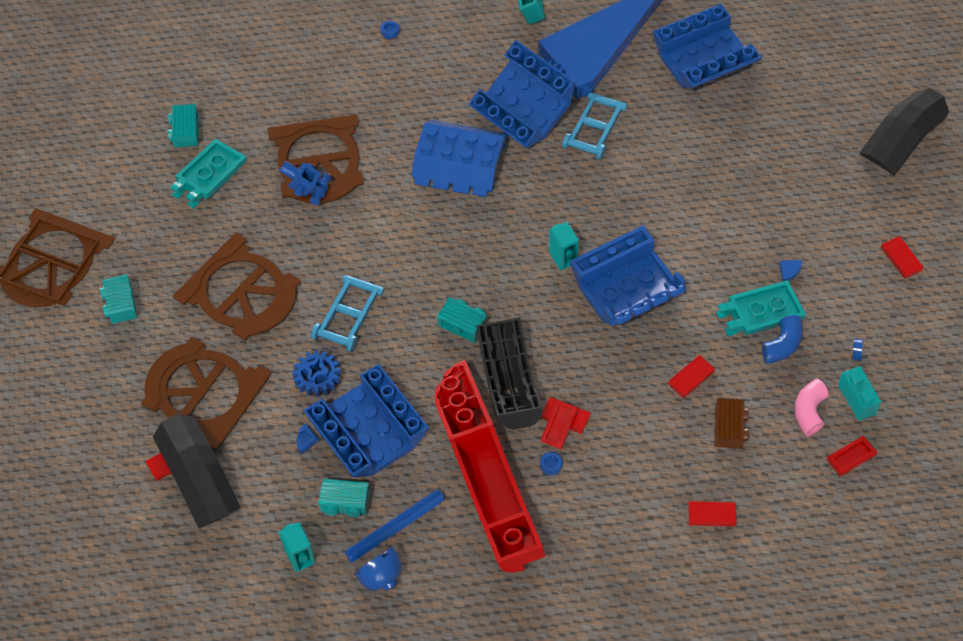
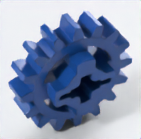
(316, 372)

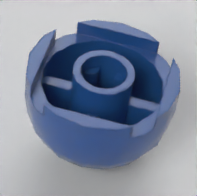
(380, 571)

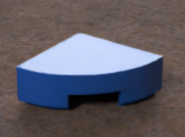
(789, 269)
(306, 439)

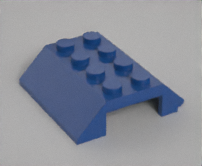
(458, 156)
(625, 277)

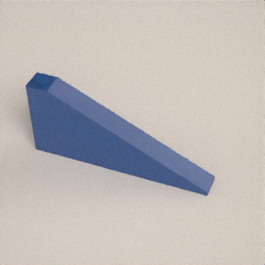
(596, 42)

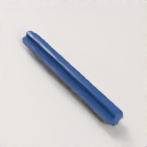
(394, 525)

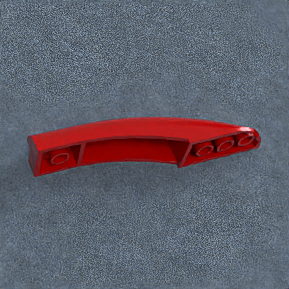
(486, 471)

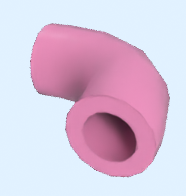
(806, 407)

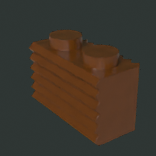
(730, 423)

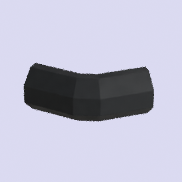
(904, 129)
(509, 368)
(195, 469)

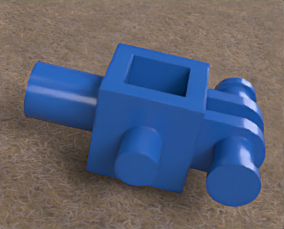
(306, 181)

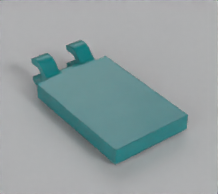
(207, 172)
(760, 308)

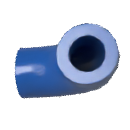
(786, 342)

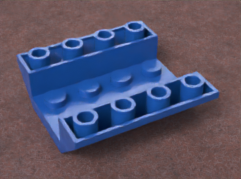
(702, 47)
(525, 96)
(369, 424)

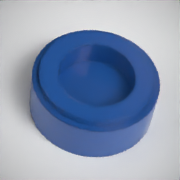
(390, 29)
(857, 349)
(551, 463)

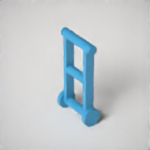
(599, 150)
(351, 341)

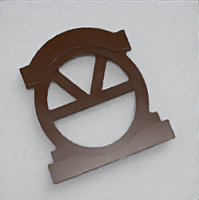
(339, 126)
(44, 222)
(232, 251)
(214, 429)

